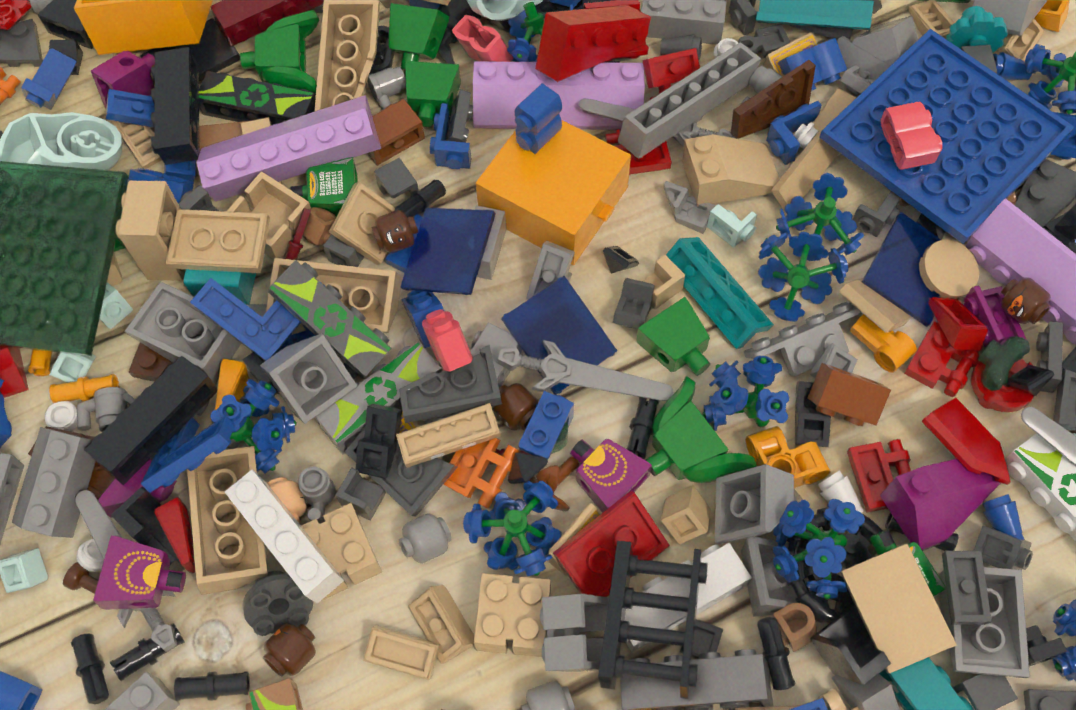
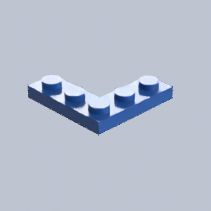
(137, 110)
(258, 333)
(187, 452)

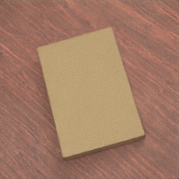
(218, 241)
(898, 608)

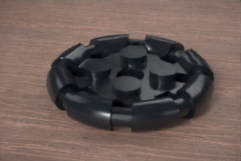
(856, 554)

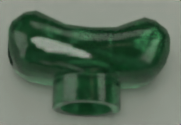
(1000, 359)

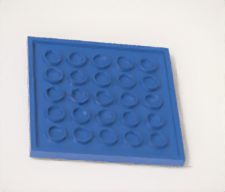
(986, 127)

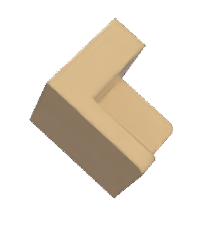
(667, 281)
(686, 514)

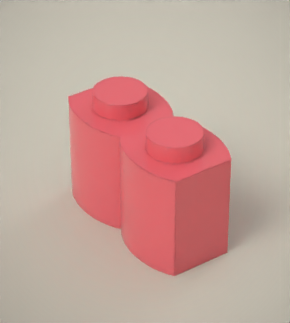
(481, 41)
(911, 135)
(446, 340)

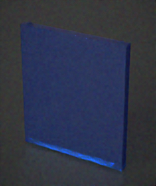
(448, 250)
(897, 271)
(561, 318)

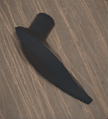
(444, 49)

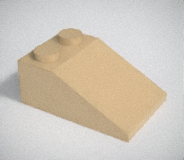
(727, 168)

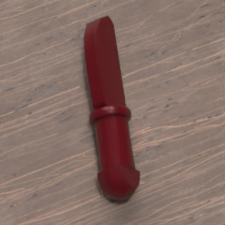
(295, 245)

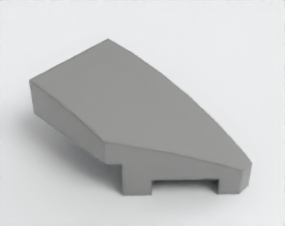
(685, 208)

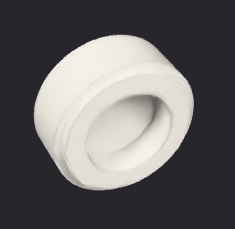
(62, 416)

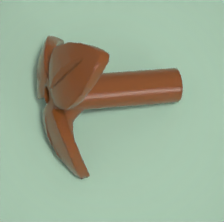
(555, 475)

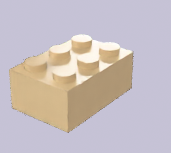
(148, 227)

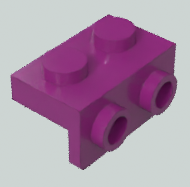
(988, 309)

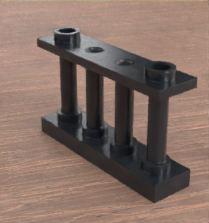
(624, 597)

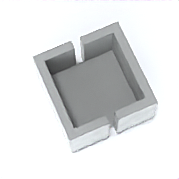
(564, 619)

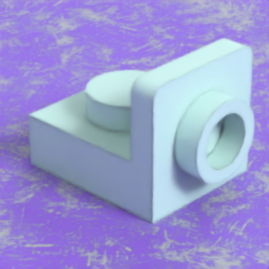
(729, 227)
(113, 307)

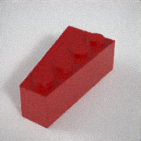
(588, 37)

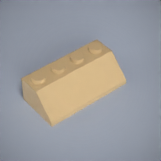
(367, 289)
(224, 543)

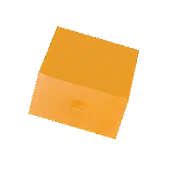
(142, 24)
(558, 191)

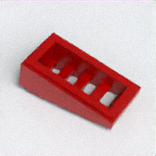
(959, 325)
(176, 524)

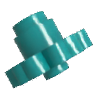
(978, 28)

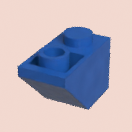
(417, 306)

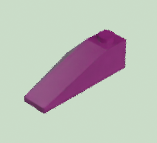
(936, 500)

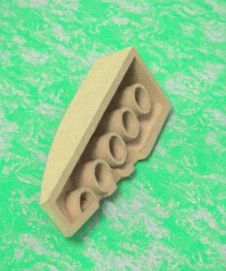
(346, 50)

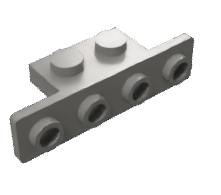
(861, 66)
(807, 343)

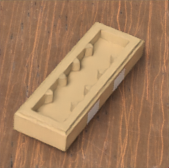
(448, 435)

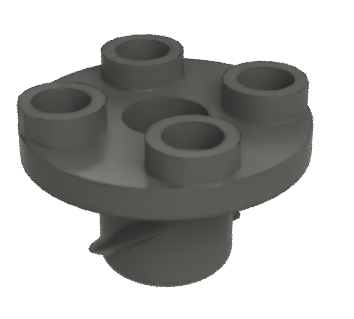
(275, 602)

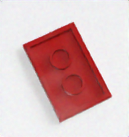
(591, 552)

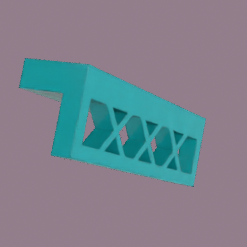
(817, 13)
(718, 292)

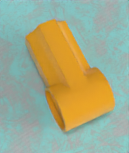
(889, 348)

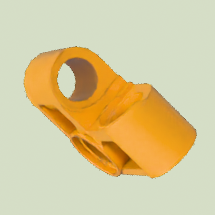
(803, 461)

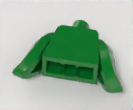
(282, 52)
(690, 444)

